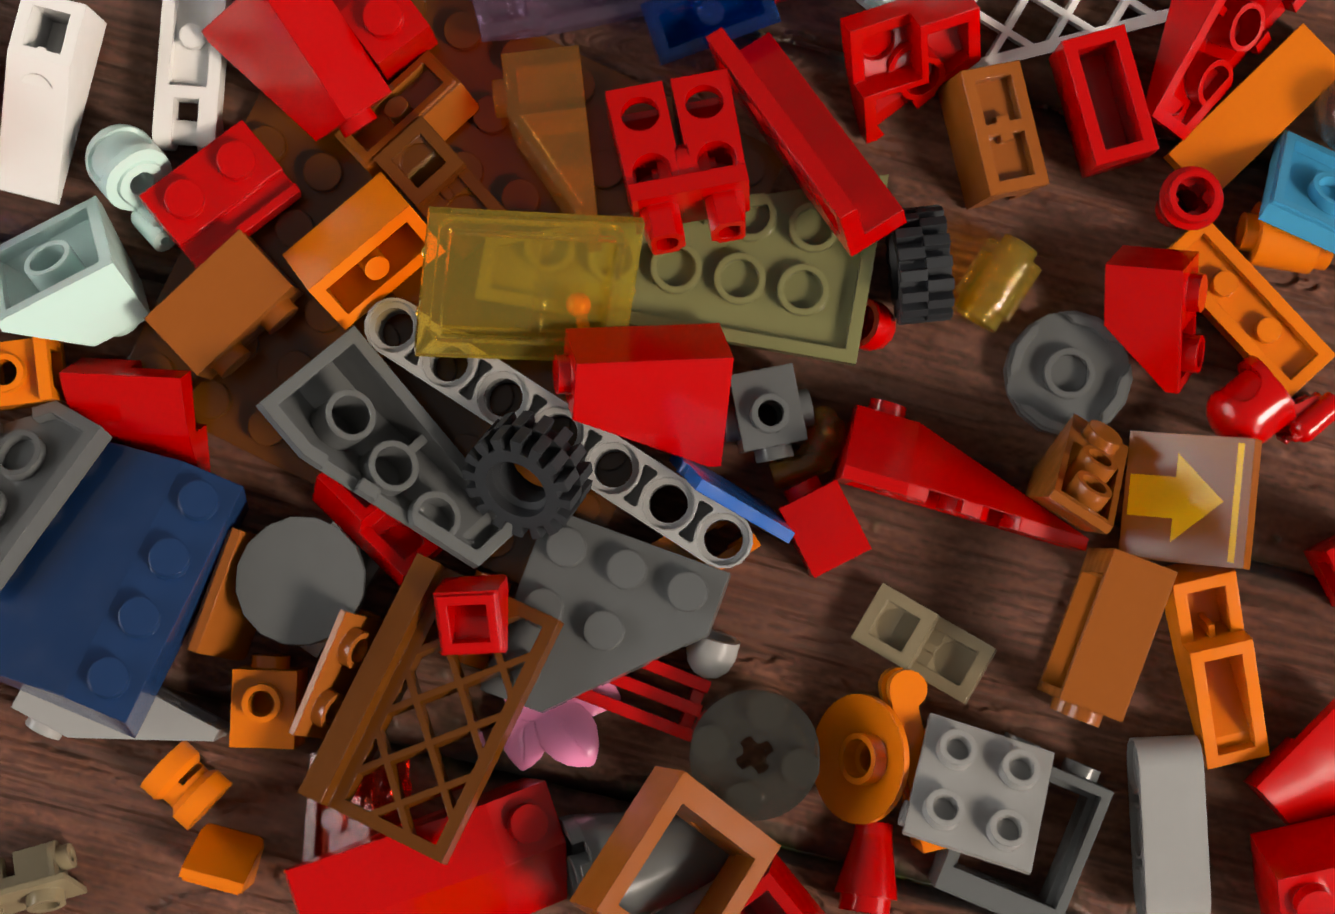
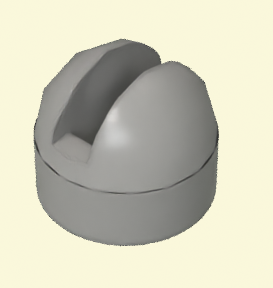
(713, 654)

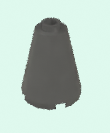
(674, 869)

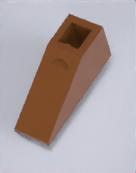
(1081, 475)

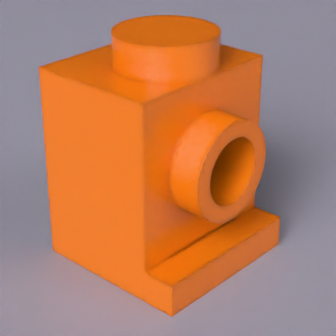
(37, 373)

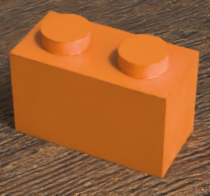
(360, 251)

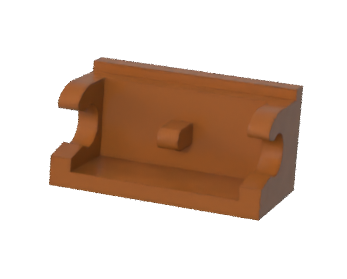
(992, 134)

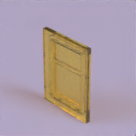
(519, 278)

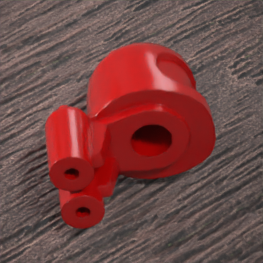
(1260, 407)

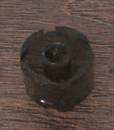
(789, 761)

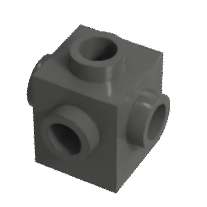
(791, 407)

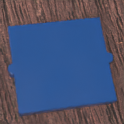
(732, 497)

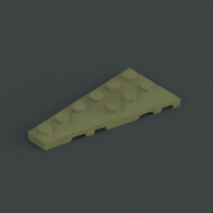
(774, 290)

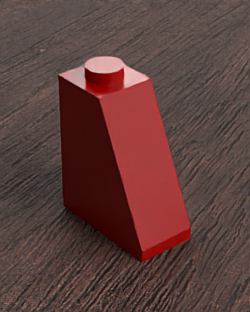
(302, 61)
(651, 385)

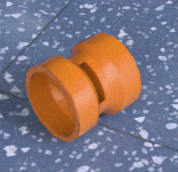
(199, 792)

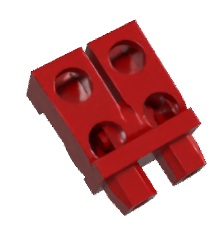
(687, 180)

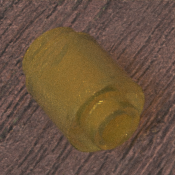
(996, 282)

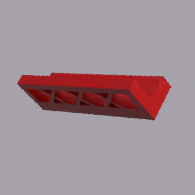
(808, 141)

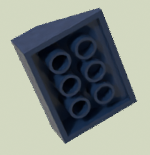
(116, 585)

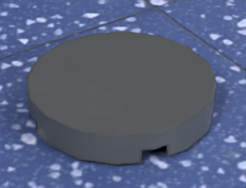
(1066, 368)
(299, 579)

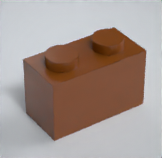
(225, 307)

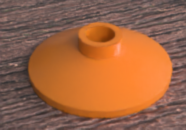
(861, 759)

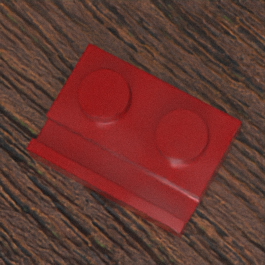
(218, 192)

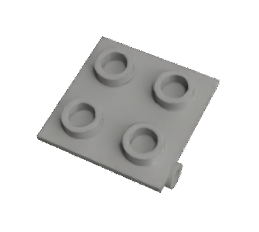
(978, 794)

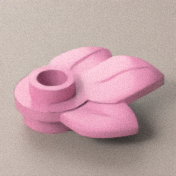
(563, 732)

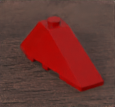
(1199, 53)
(919, 467)

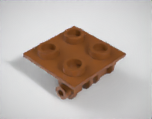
(335, 672)

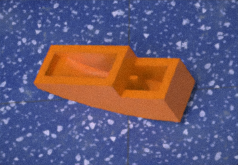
(1216, 664)

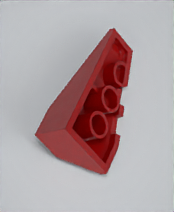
(503, 864)

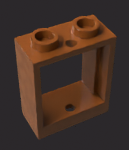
(1105, 635)
(642, 826)

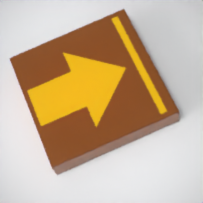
(1190, 498)

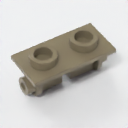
(40, 879)

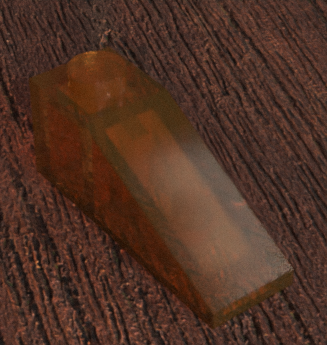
(549, 121)

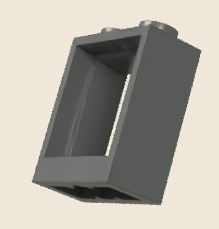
(1066, 866)

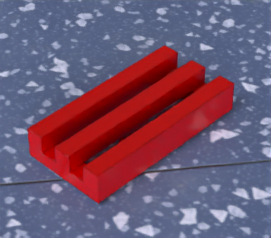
(690, 707)

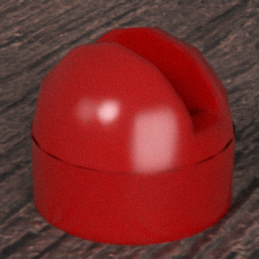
(878, 326)

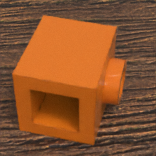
(266, 702)

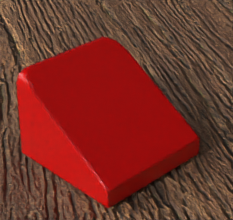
(472, 614)

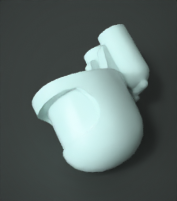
(123, 166)

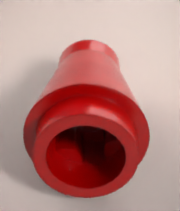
(1198, 191)
(868, 870)

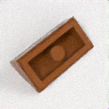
(423, 90)
(220, 623)

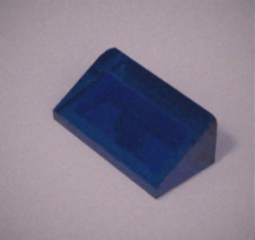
(681, 26)

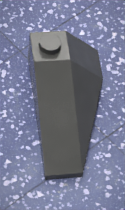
(377, 440)

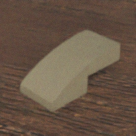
(924, 643)

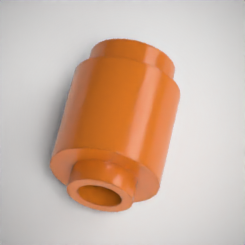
(1276, 249)

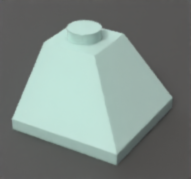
(70, 280)

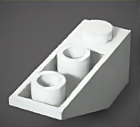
(46, 94)

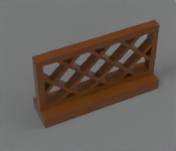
(377, 698)

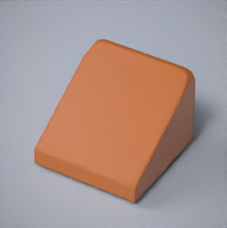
(223, 859)

